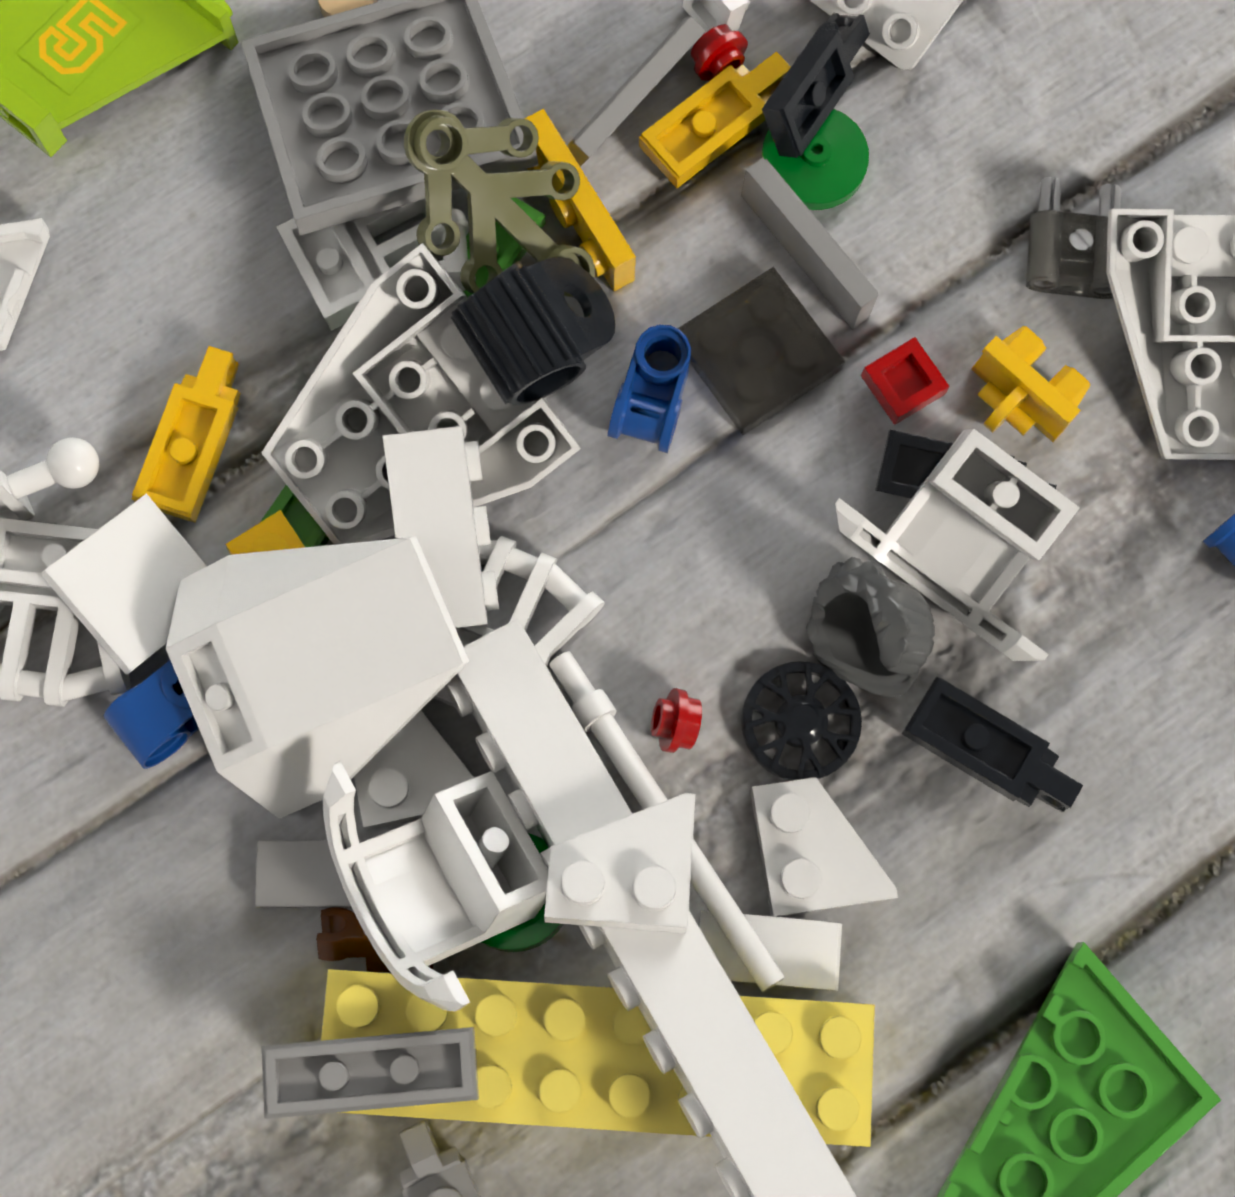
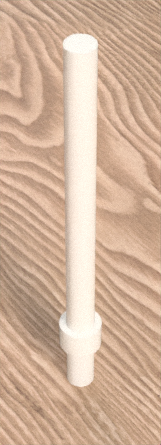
(596, 714)

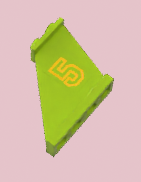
(85, 53)

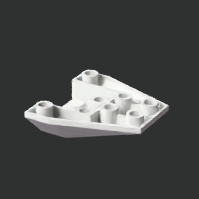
(1178, 319)
(398, 372)
(309, 660)

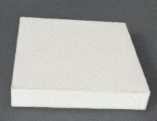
(126, 581)

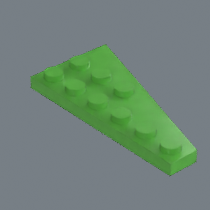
(1083, 1098)

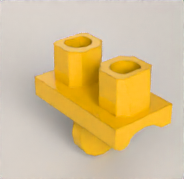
(1021, 393)

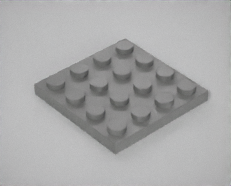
(353, 82)

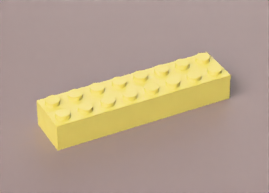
(582, 1059)

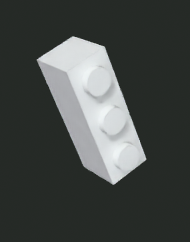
(434, 502)

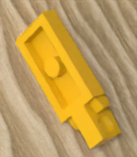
(712, 119)
(191, 438)

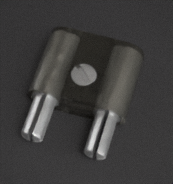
(1069, 248)

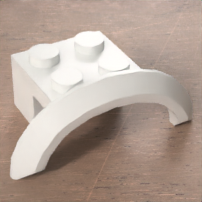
(969, 535)
(436, 880)

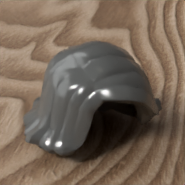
(870, 628)

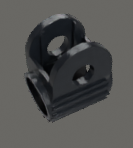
(529, 333)

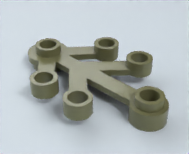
(487, 193)

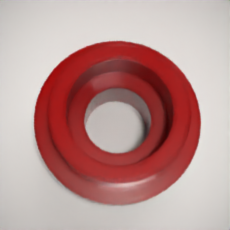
(717, 51)
(676, 721)

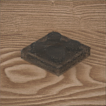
(759, 350)

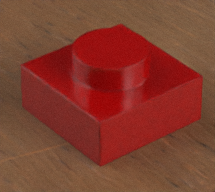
(904, 380)

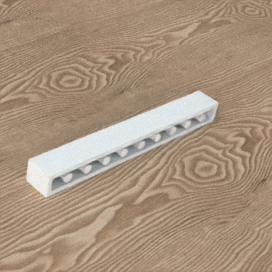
(671, 976)

